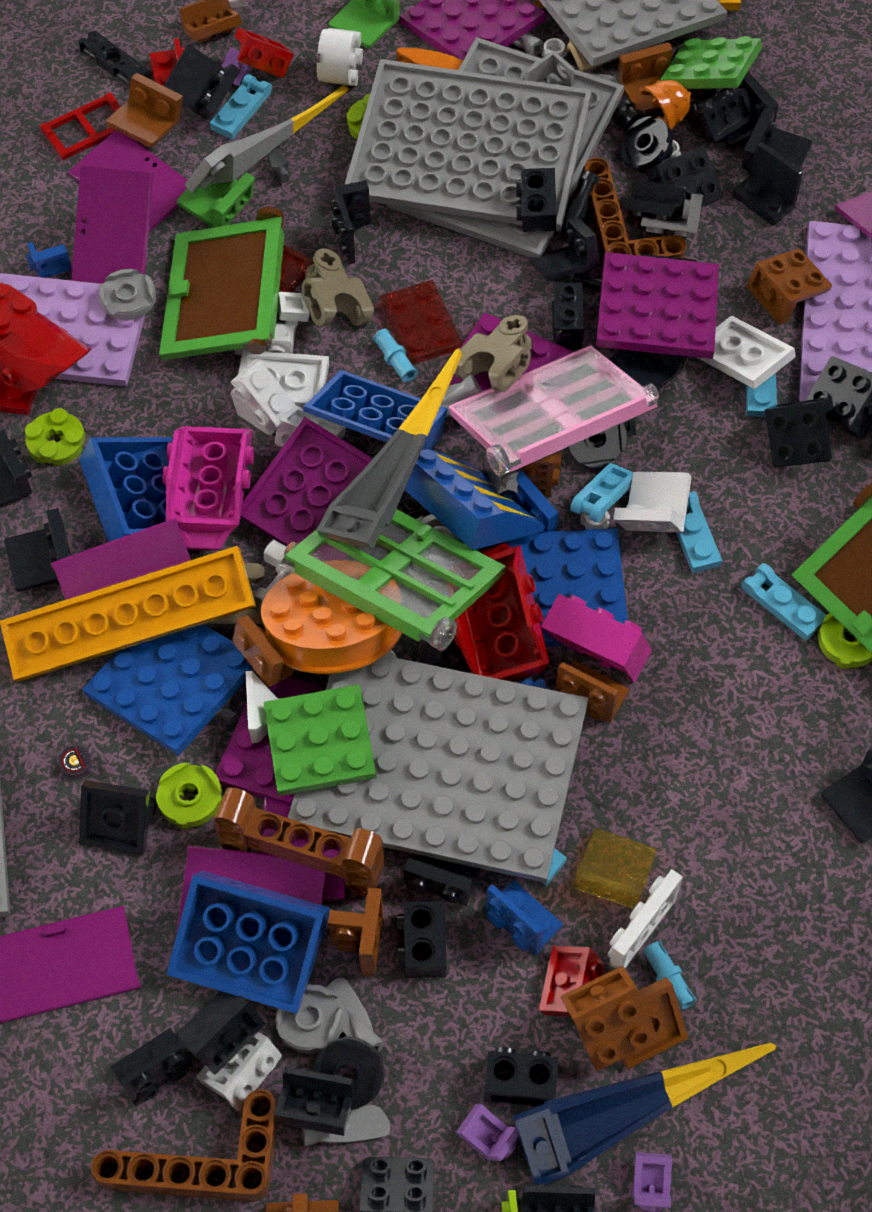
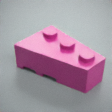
(597, 635)

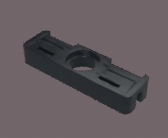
(102, 50)

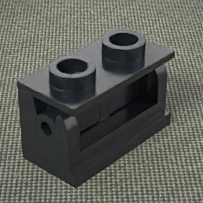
(568, 315)

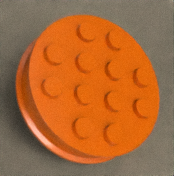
(320, 630)

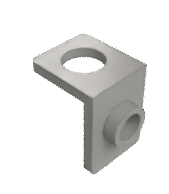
(550, 64)

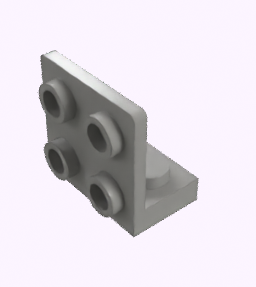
(682, 228)

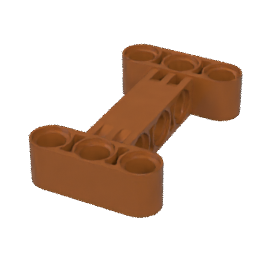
(241, 825)

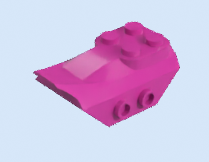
(207, 482)

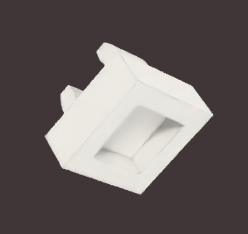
(292, 308)

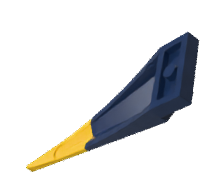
(583, 1125)

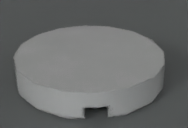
(127, 294)
(316, 1023)

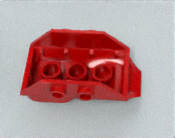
(32, 345)
(502, 627)

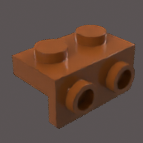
(208, 18)
(259, 652)

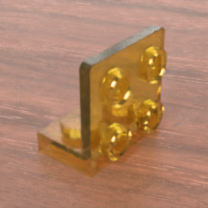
(615, 868)

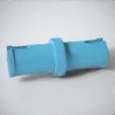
(395, 355)
(664, 968)

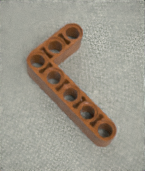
(610, 225)
(200, 1167)

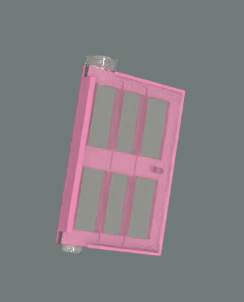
(552, 409)

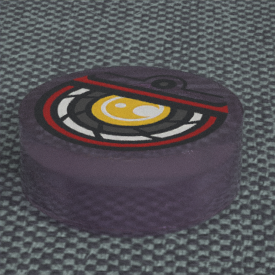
(75, 762)

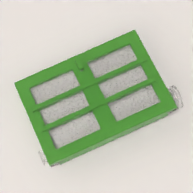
(408, 580)

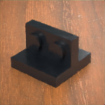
(115, 816)

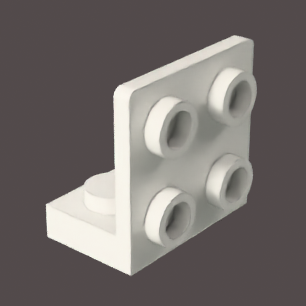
(656, 502)

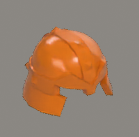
(670, 98)

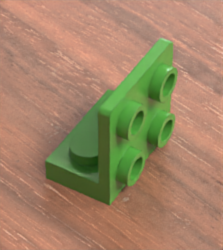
(369, 17)
(219, 201)

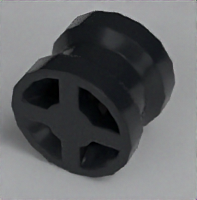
(627, 114)

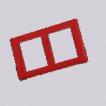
(94, 138)

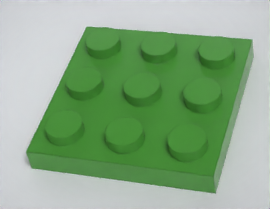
(713, 62)
(319, 740)

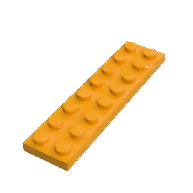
(127, 614)

